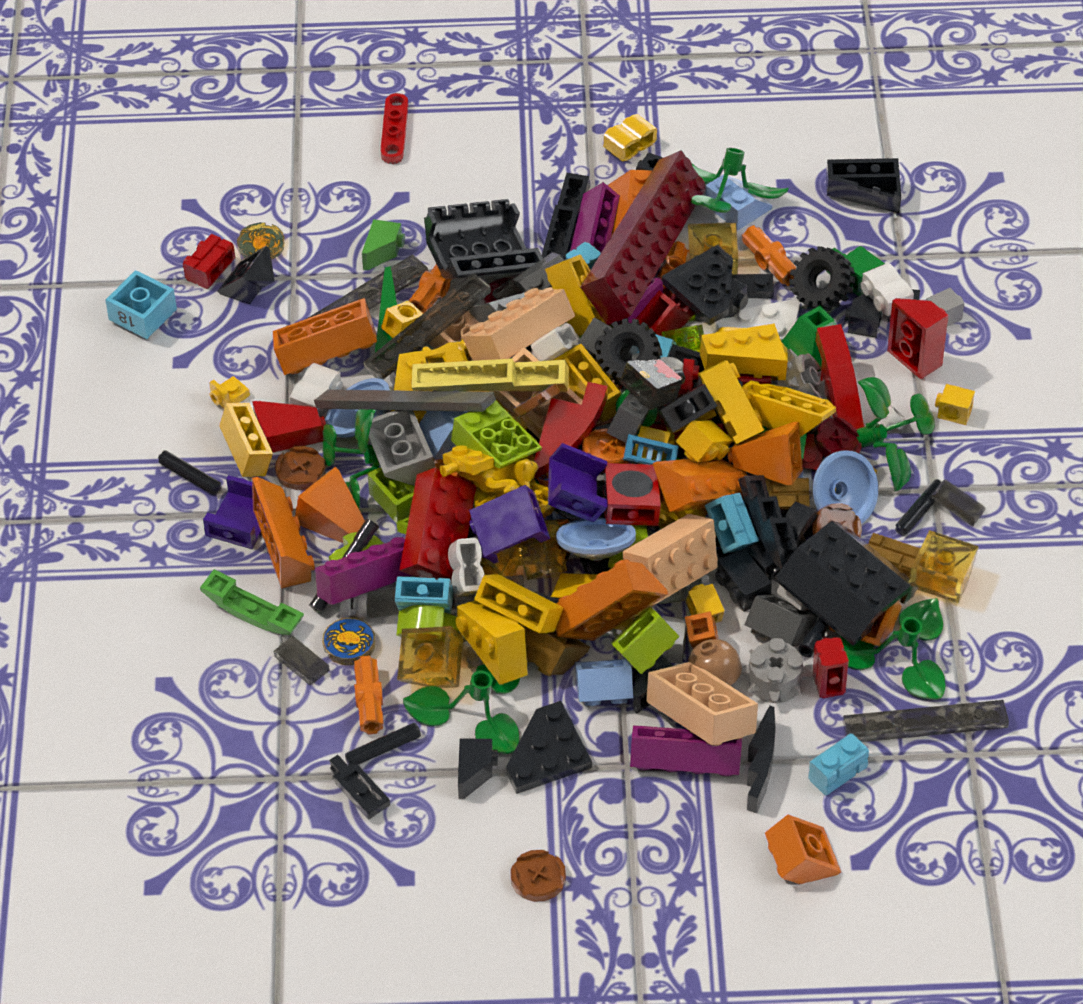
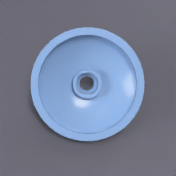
(344, 419)
(854, 483)
(595, 539)

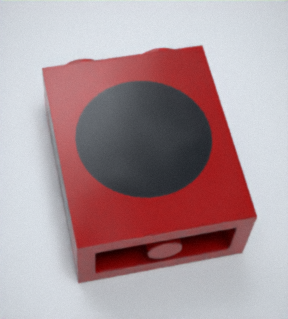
(631, 494)

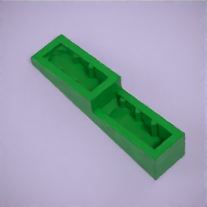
(388, 300)

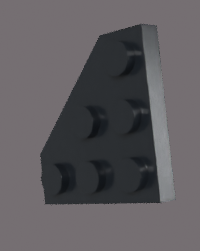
(703, 284)
(547, 750)

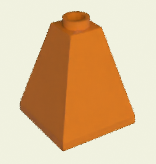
(771, 454)
(329, 507)

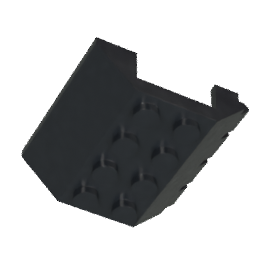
(477, 240)
(844, 581)

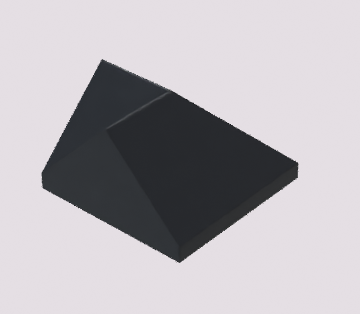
(249, 276)

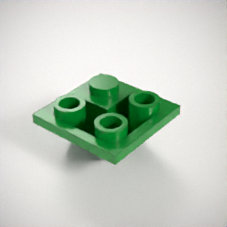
(802, 335)

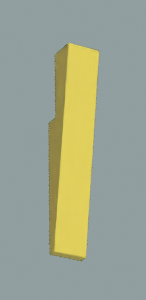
(491, 375)

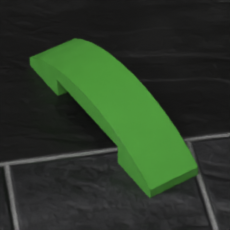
(248, 607)

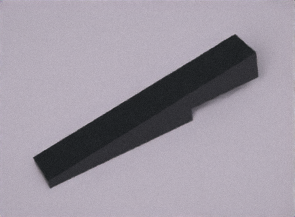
(565, 215)

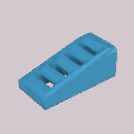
(670, 450)

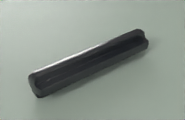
(189, 472)
(917, 510)
(383, 744)

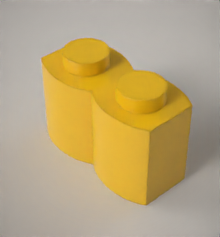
(630, 137)

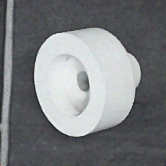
(893, 417)

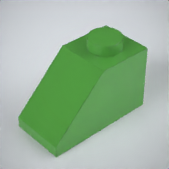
(382, 243)

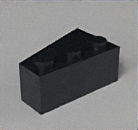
(865, 182)

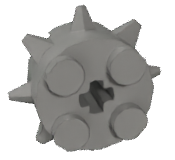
(803, 375)
(775, 671)

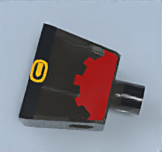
(652, 381)

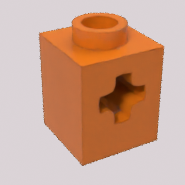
(701, 628)

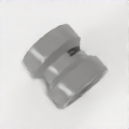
(359, 609)

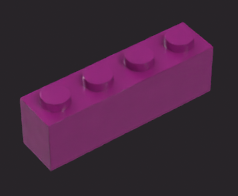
(596, 217)
(360, 572)
(682, 751)

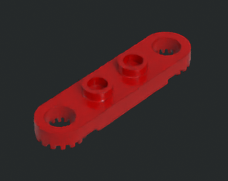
(394, 128)

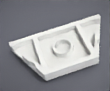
(781, 313)

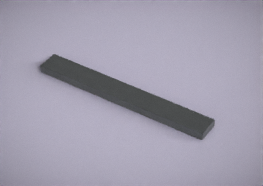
(405, 400)

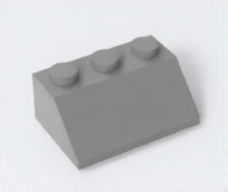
(400, 446)

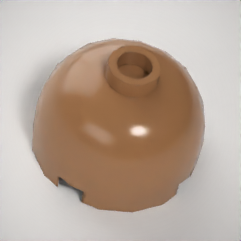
(718, 659)

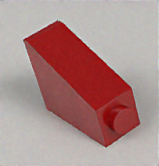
(289, 424)

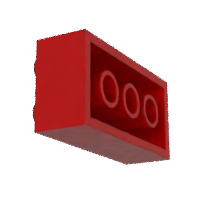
(435, 521)

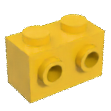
(704, 441)

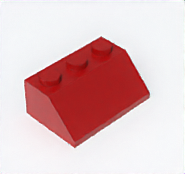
(917, 335)

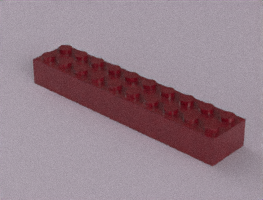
(643, 238)

